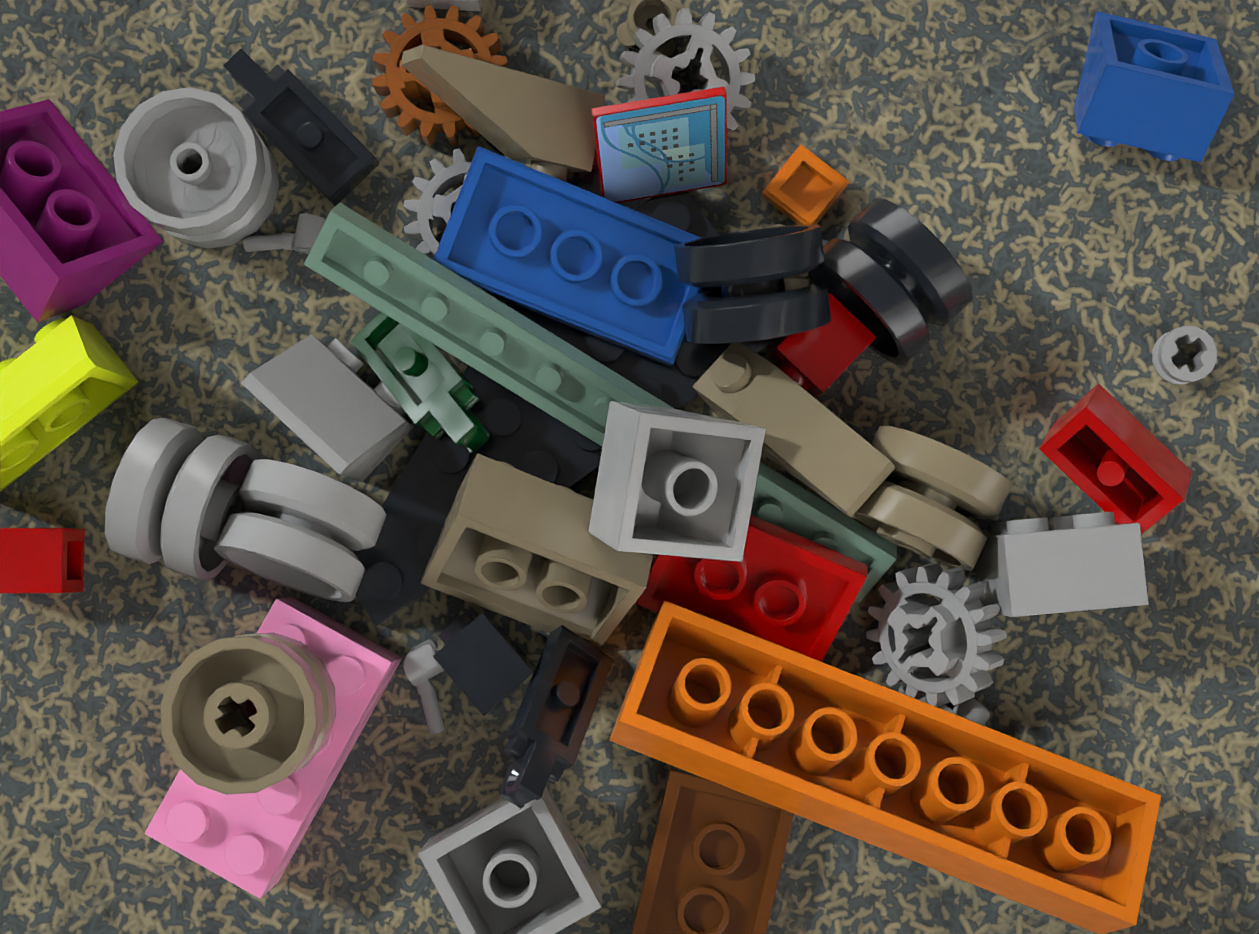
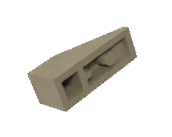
(515, 111)
(799, 429)

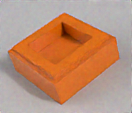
(805, 187)

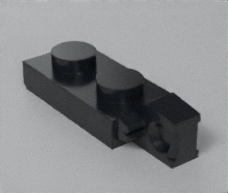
(302, 128)
(553, 715)

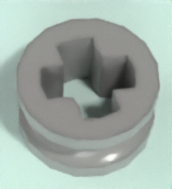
(1202, 362)

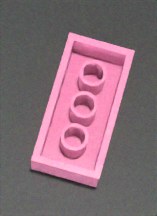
(256, 834)

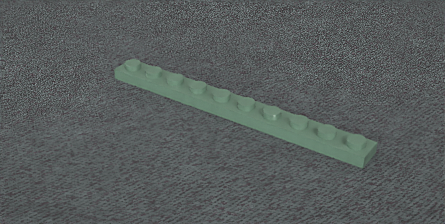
(543, 366)

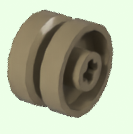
(927, 496)
(208, 718)

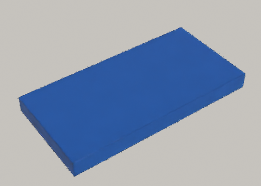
(568, 256)

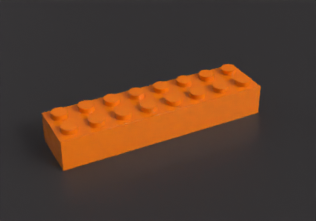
(890, 770)

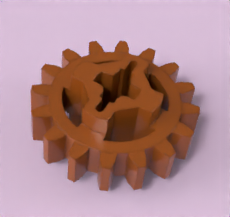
(400, 84)

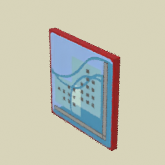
(662, 145)

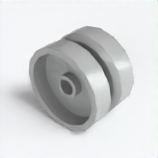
(160, 162)
(176, 497)
(301, 530)

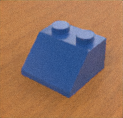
(1151, 88)

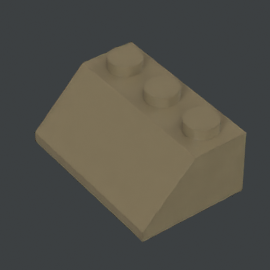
(530, 556)

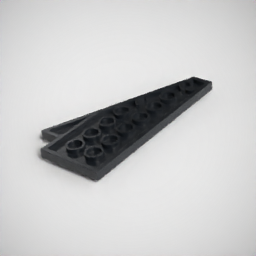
(520, 435)

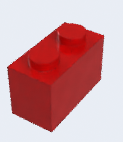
(1117, 460)

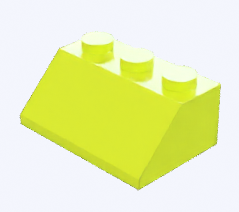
(55, 392)

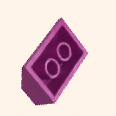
(61, 215)

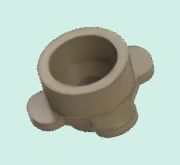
(639, 14)

